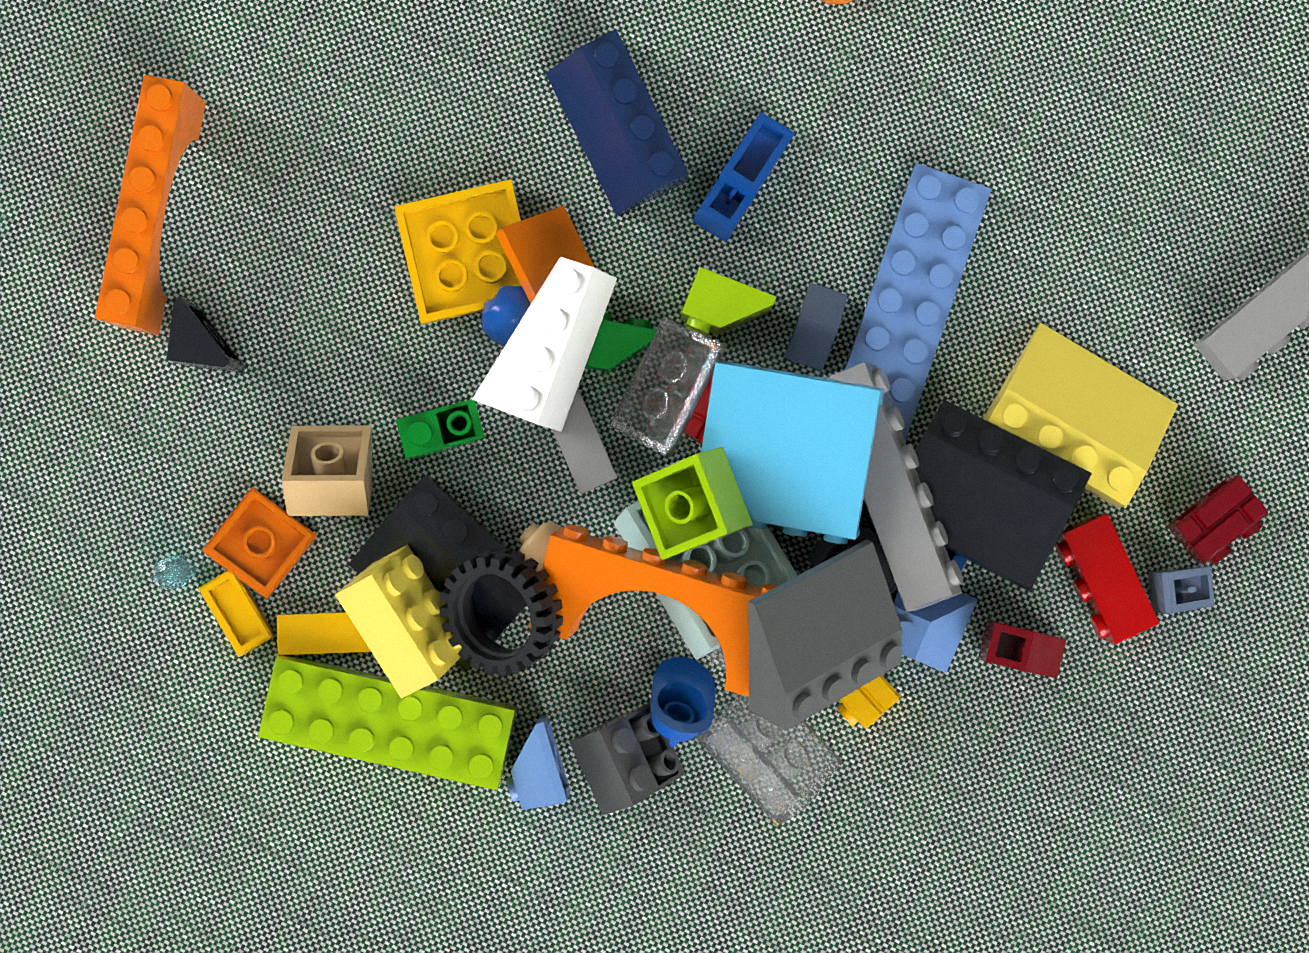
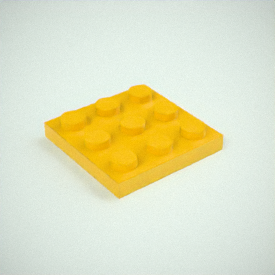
(455, 249)

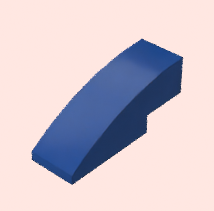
(743, 177)

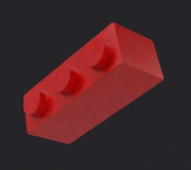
(1106, 579)

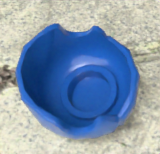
(504, 313)

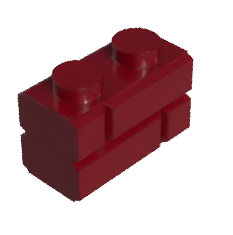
(1218, 520)

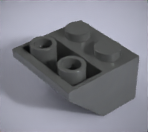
(626, 760)

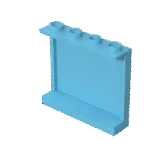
(795, 446)

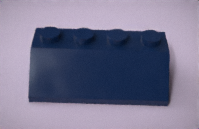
(617, 123)

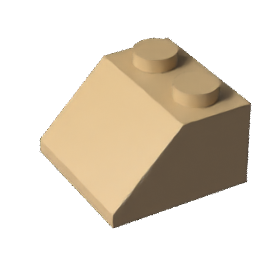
(328, 471)

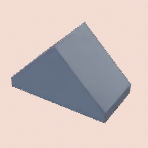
(816, 326)
(1181, 589)

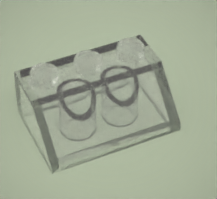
(667, 386)
(770, 764)

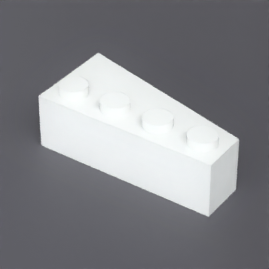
(550, 346)

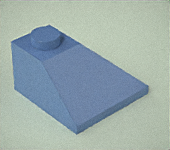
(935, 630)
(538, 772)

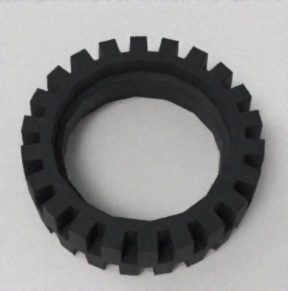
(466, 628)

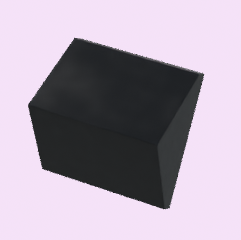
(197, 341)

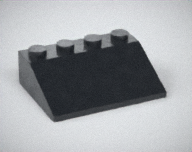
(997, 493)
(443, 538)

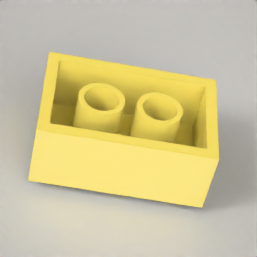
(401, 620)

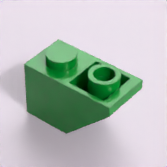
(618, 343)
(440, 429)

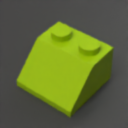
(722, 303)
(692, 503)

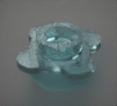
(173, 572)

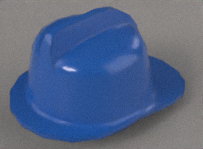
(682, 699)

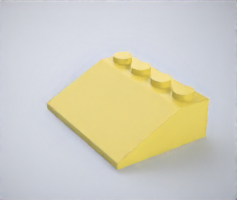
(1083, 413)

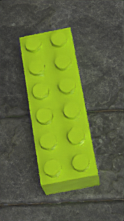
(368, 721)

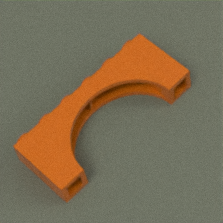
(164, 125)
(594, 567)

